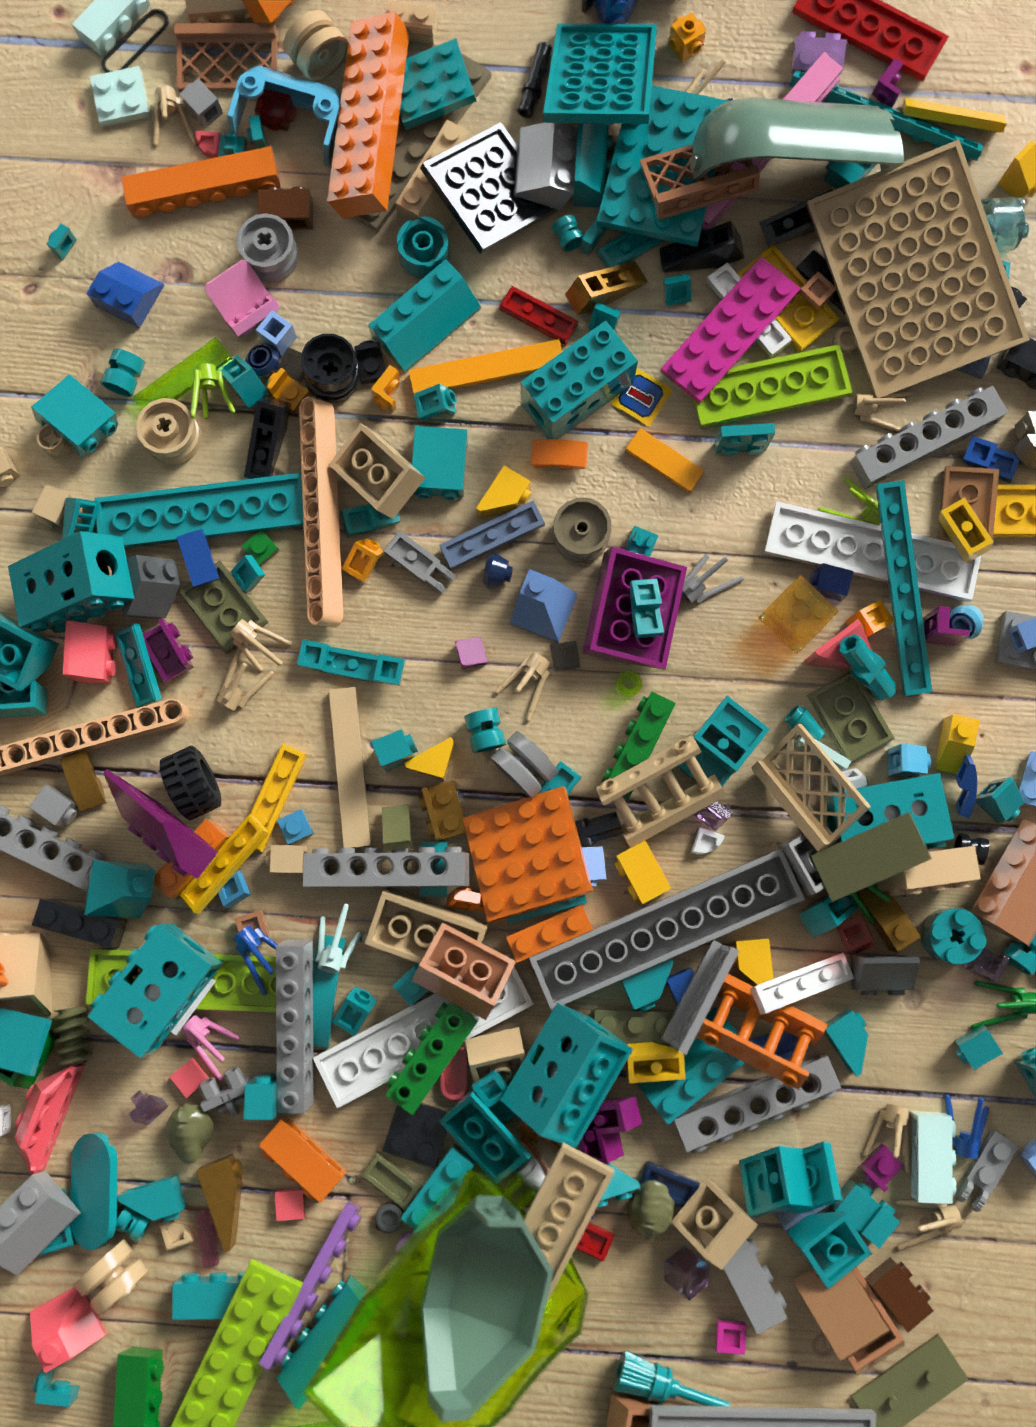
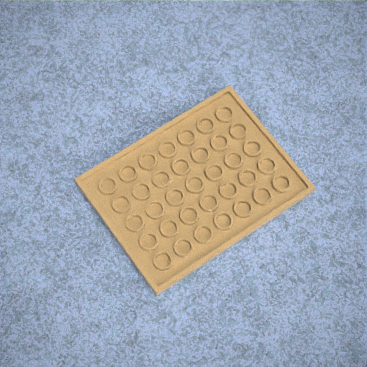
(917, 270)

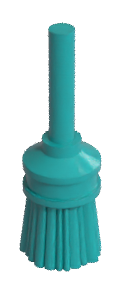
(656, 1382)

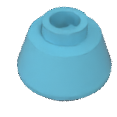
(967, 618)

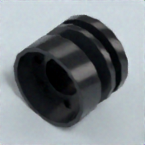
(326, 355)

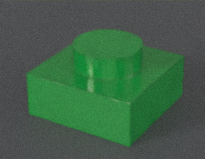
(260, 547)

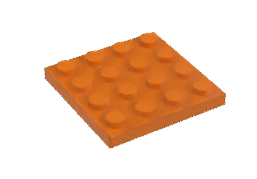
(527, 855)

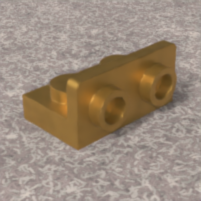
(444, 811)

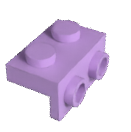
(809, 48)

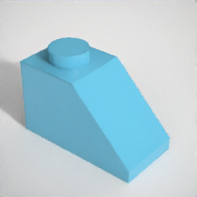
(908, 760)

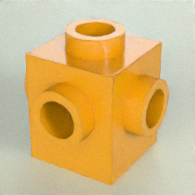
(686, 36)

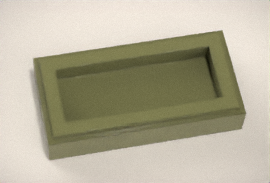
(396, 827)
(391, 1180)

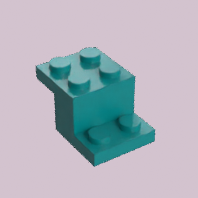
(726, 740)
(790, 1180)

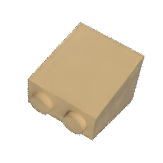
(27, 972)

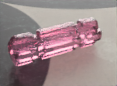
(207, 1239)

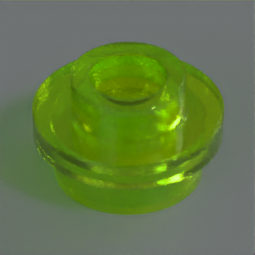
(628, 675)

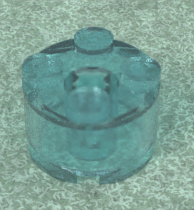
(1006, 221)

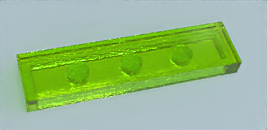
(180, 378)

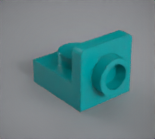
(435, 401)
(354, 1010)
(56, 1393)

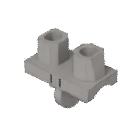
(228, 1096)

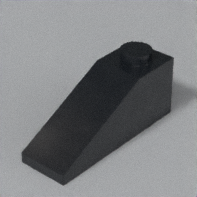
(788, 224)
(715, 248)
(266, 437)

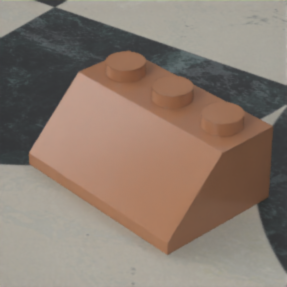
(464, 971)

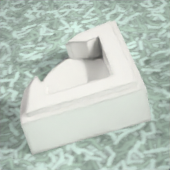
(706, 841)

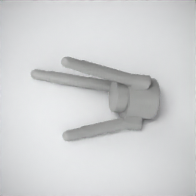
(694, 587)

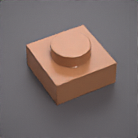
(817, 290)
(255, 920)

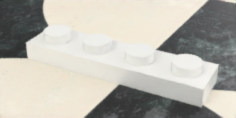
(774, 337)
(801, 983)

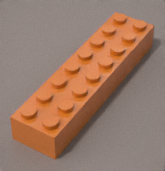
(368, 116)

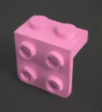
(241, 298)

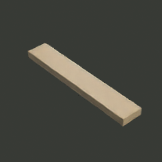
(350, 767)

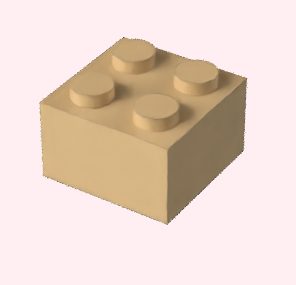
(714, 1224)

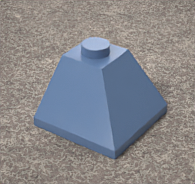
(543, 606)

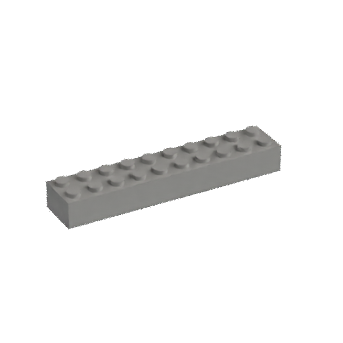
(666, 928)

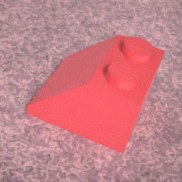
(89, 653)

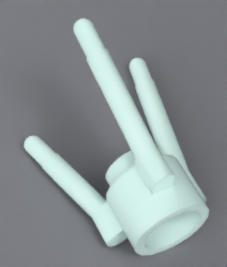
(331, 959)

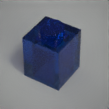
(831, 581)

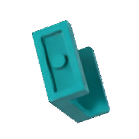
(76, 415)
(440, 458)

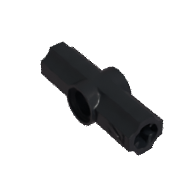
(598, 828)

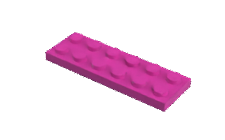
(730, 330)

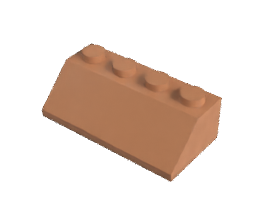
(1010, 894)

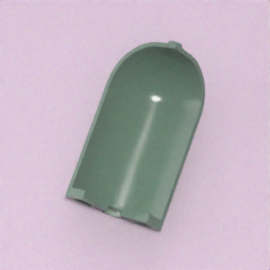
(795, 131)

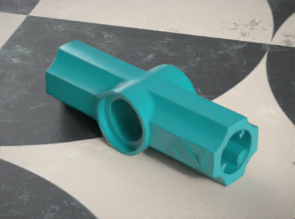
(867, 667)

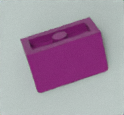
(937, 628)

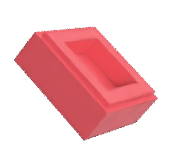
(189, 1077)
(290, 1204)

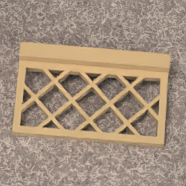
(798, 807)

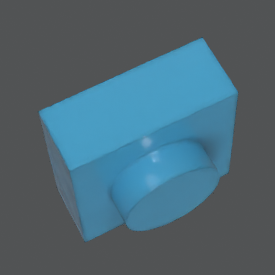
(295, 827)
(234, 890)

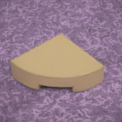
(175, 1234)

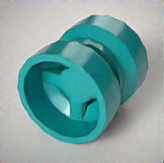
(567, 231)
(136, 1228)

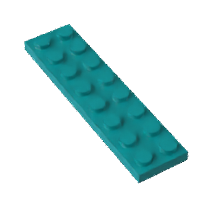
(215, 508)

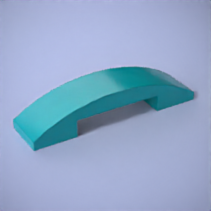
(351, 663)
(324, 997)

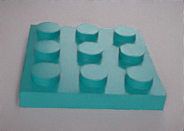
(435, 84)

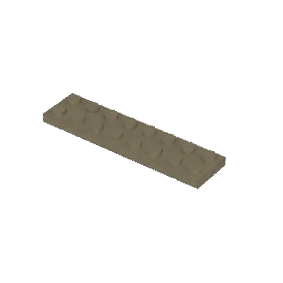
(415, 142)

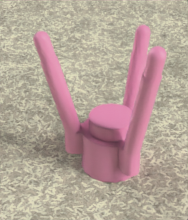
(197, 1032)

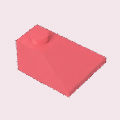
(829, 654)
(64, 1328)

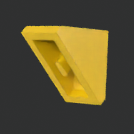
(433, 761)

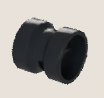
(981, 846)

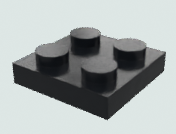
(416, 1135)

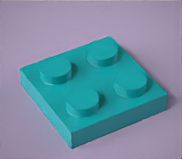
(744, 438)

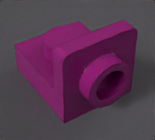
(886, 89)
(880, 1168)

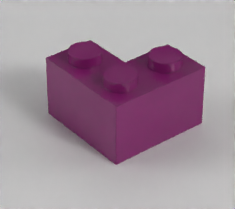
(603, 1135)

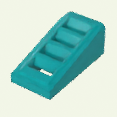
(71, 513)

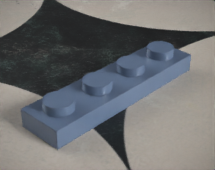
(492, 535)

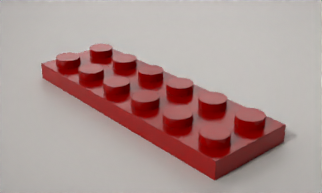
(878, 31)

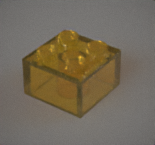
(798, 614)

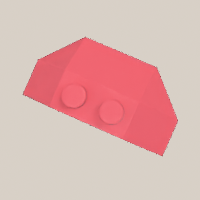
(44, 1116)

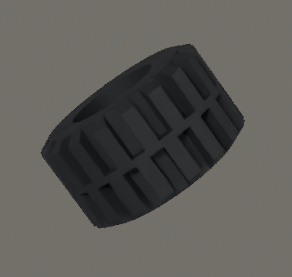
(190, 783)

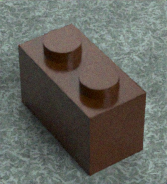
(291, 205)
(898, 1293)

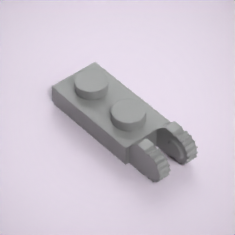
(417, 561)
(987, 1169)

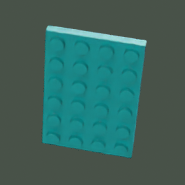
(601, 74)
(626, 197)

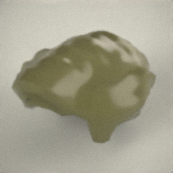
(189, 1131)
(651, 1209)

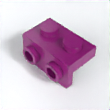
(167, 652)

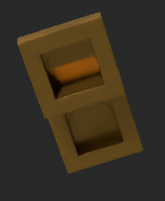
(82, 781)

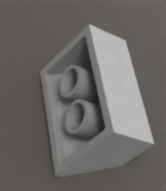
(546, 164)
(32, 1220)

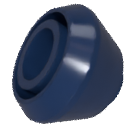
(263, 360)
(497, 571)

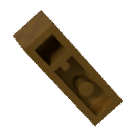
(604, 286)
(889, 919)
(222, 1189)

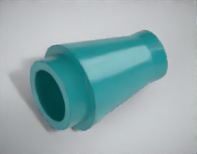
(802, 716)

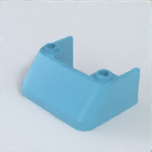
(304, 94)

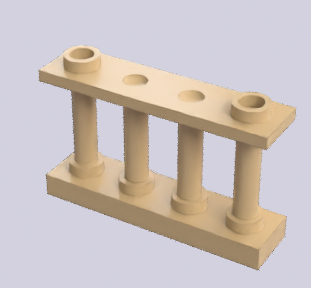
(670, 811)

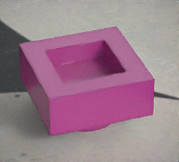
(730, 1337)

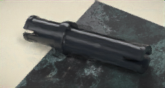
(531, 89)

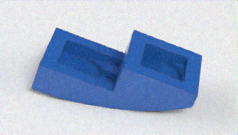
(986, 455)
(967, 780)

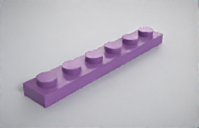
(318, 1274)

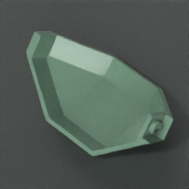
(481, 1305)

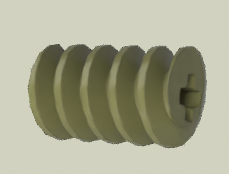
(72, 1035)

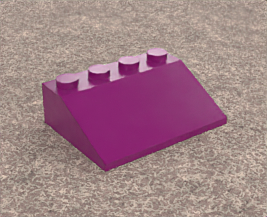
(610, 624)
(160, 828)

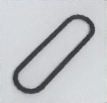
(130, 33)

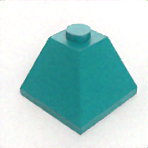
(119, 889)
(829, 1245)

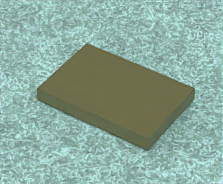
(222, 606)
(850, 717)

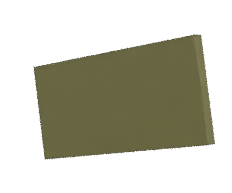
(871, 856)
(911, 1384)

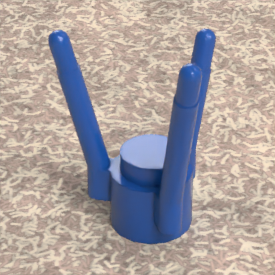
(248, 943)
(967, 1142)

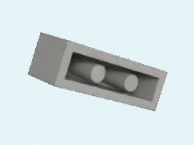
(754, 1288)

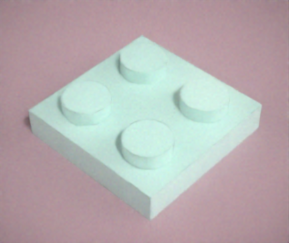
(120, 96)

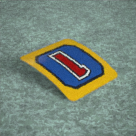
(643, 398)

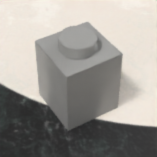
(201, 103)
(54, 806)

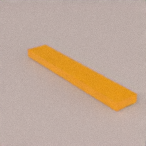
(485, 367)

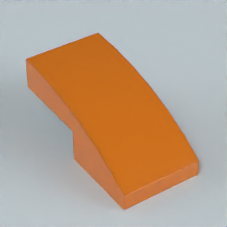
(559, 453)

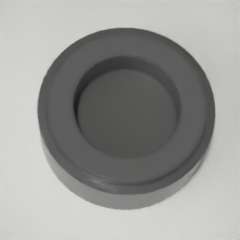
(389, 1217)

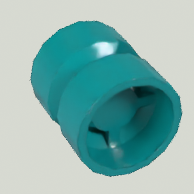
(123, 371)
(488, 739)
(1021, 960)

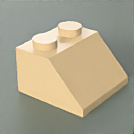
(496, 1051)

